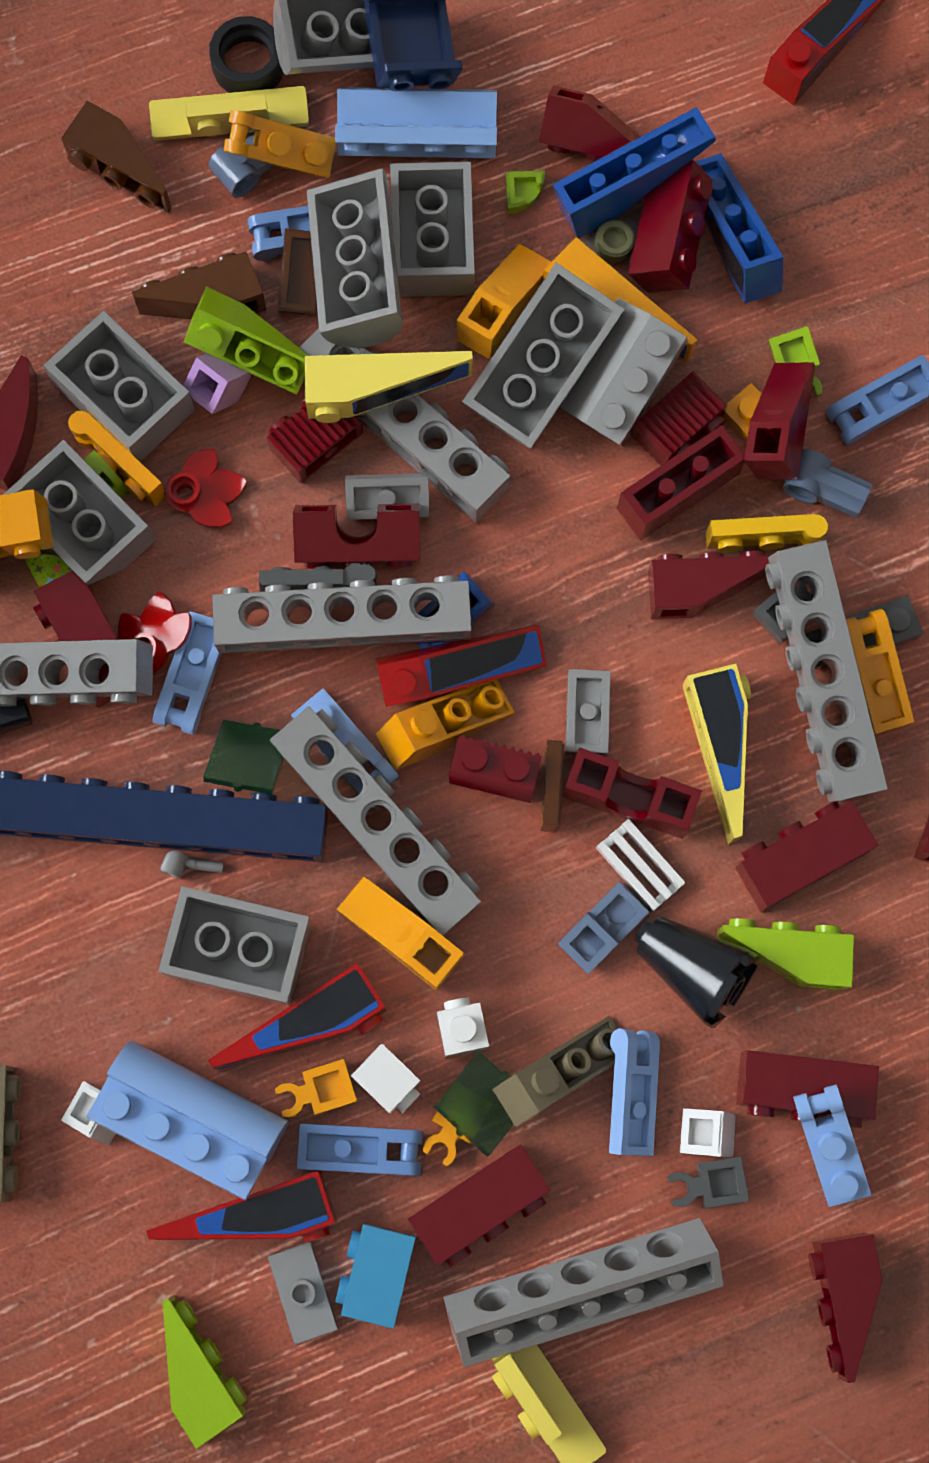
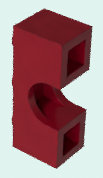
(322, 541)
(649, 802)

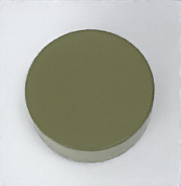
(614, 241)

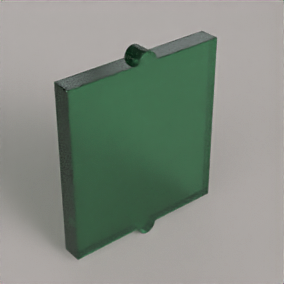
(244, 758)
(474, 1106)

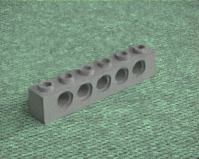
(470, 493)
(322, 631)
(128, 662)
(845, 689)
(295, 745)
(583, 1291)

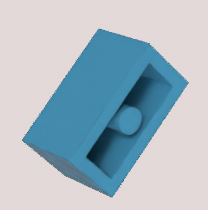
(376, 1275)

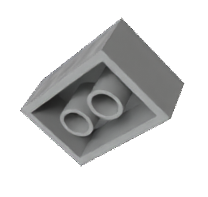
(433, 228)
(120, 386)
(235, 946)

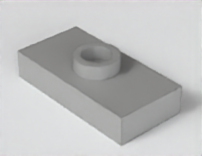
(368, 491)
(587, 711)
(302, 1292)

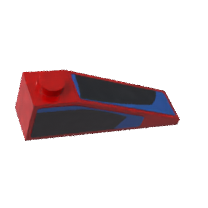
(815, 45)
(459, 664)
(325, 1014)
(272, 1213)

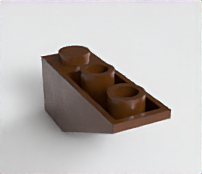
(105, 146)
(181, 294)

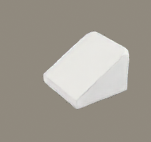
(78, 1110)
(708, 1133)

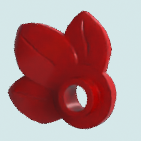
(210, 486)
(157, 626)

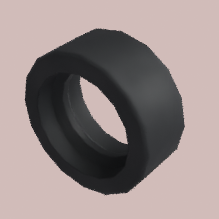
(235, 32)

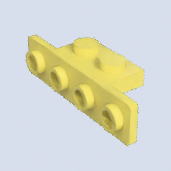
(210, 113)
(547, 1406)

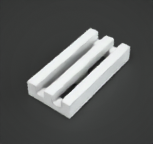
(656, 858)

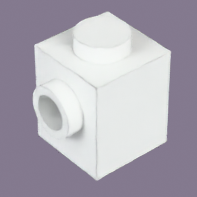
(462, 1028)
(388, 1080)

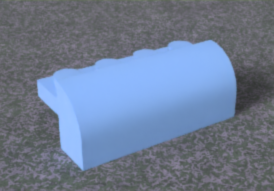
(416, 122)
(187, 1119)

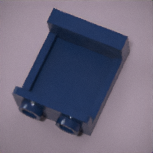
(411, 44)

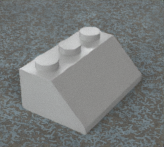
(624, 373)
(87, 519)

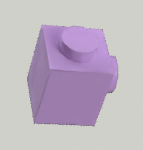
(215, 383)

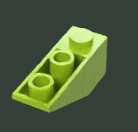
(245, 340)
(803, 957)
(198, 1388)

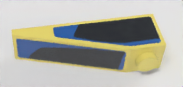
(362, 382)
(720, 720)

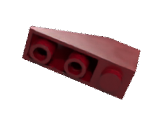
(582, 124)
(780, 422)
(695, 584)
(850, 1290)

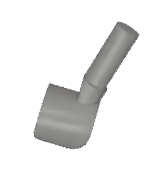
(176, 862)

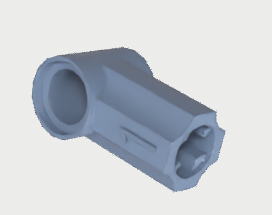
(236, 172)
(827, 485)

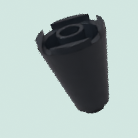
(697, 966)

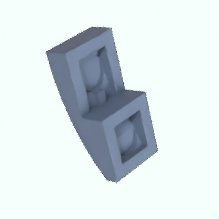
(604, 927)

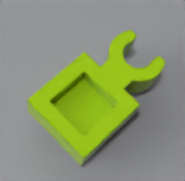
(796, 348)

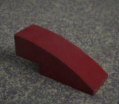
(17, 421)

